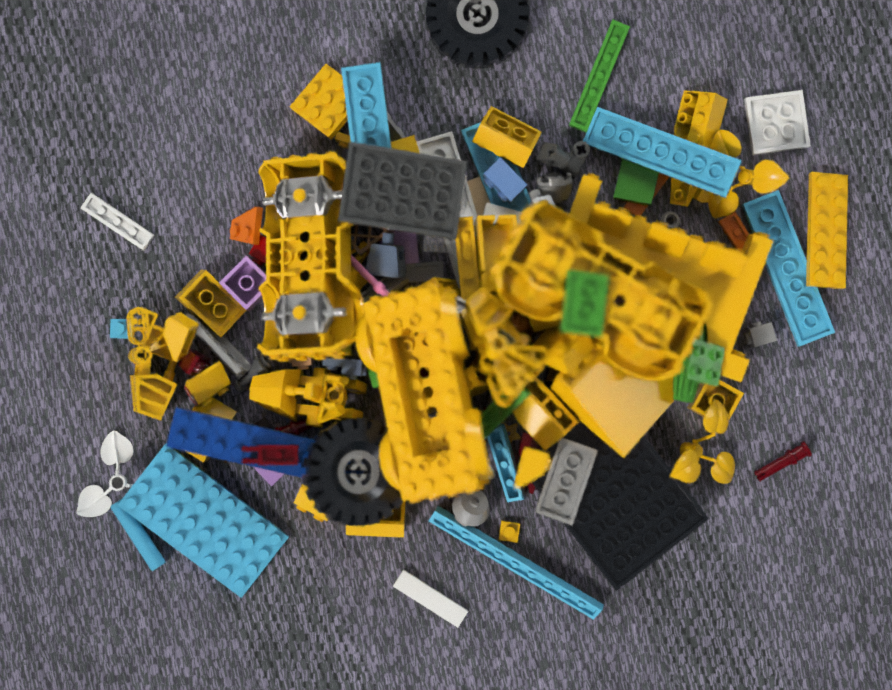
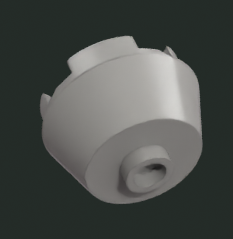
(556, 186)
(471, 508)

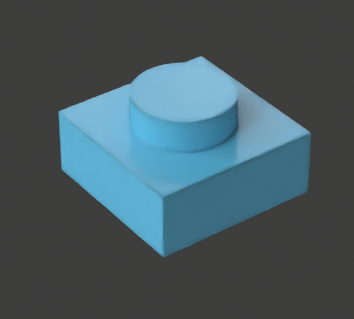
(118, 328)

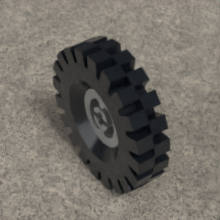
(476, 45)
(326, 478)

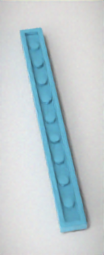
(517, 563)

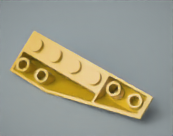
(697, 122)
(543, 415)

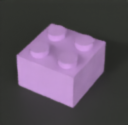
(244, 283)

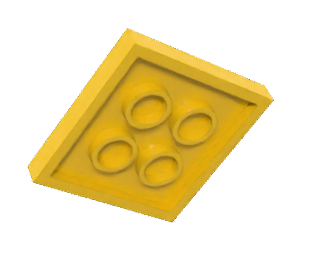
(323, 102)

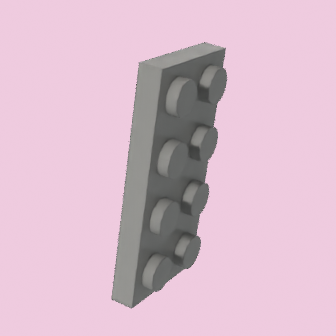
(566, 481)

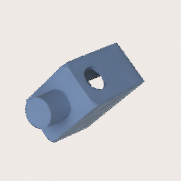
(386, 258)

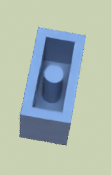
(504, 181)

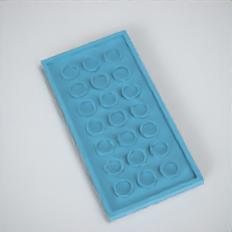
(203, 520)

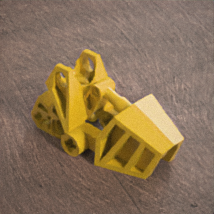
(512, 364)
(278, 390)
(149, 391)

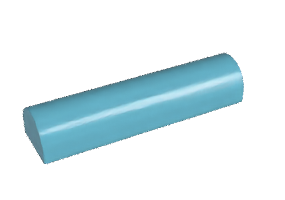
(505, 463)
(139, 537)

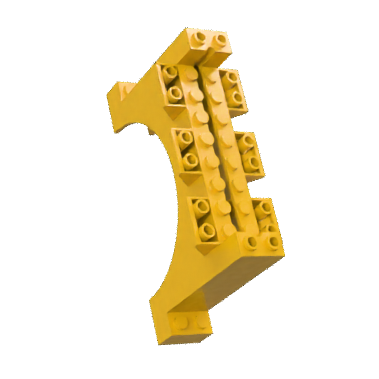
(722, 272)

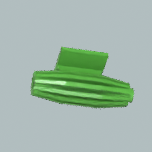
(699, 367)

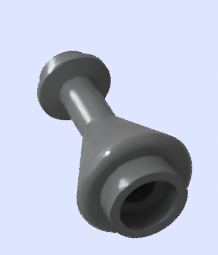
(260, 366)

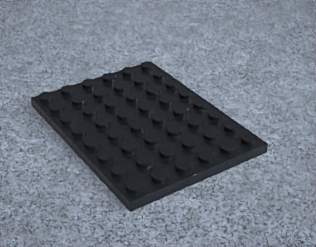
(628, 508)

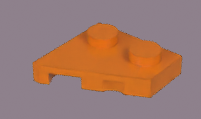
(247, 226)

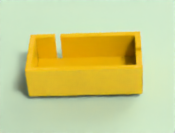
(489, 243)

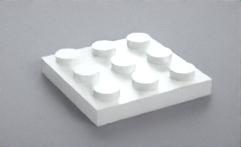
(777, 122)

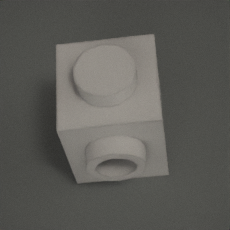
(759, 334)

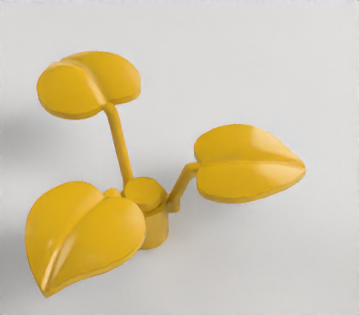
(764, 178)
(687, 467)

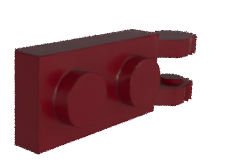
(272, 455)

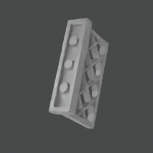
(223, 349)

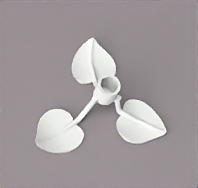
(93, 499)

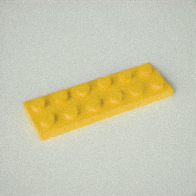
(827, 230)

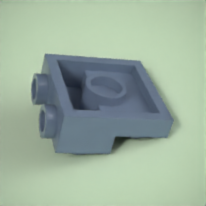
(350, 367)

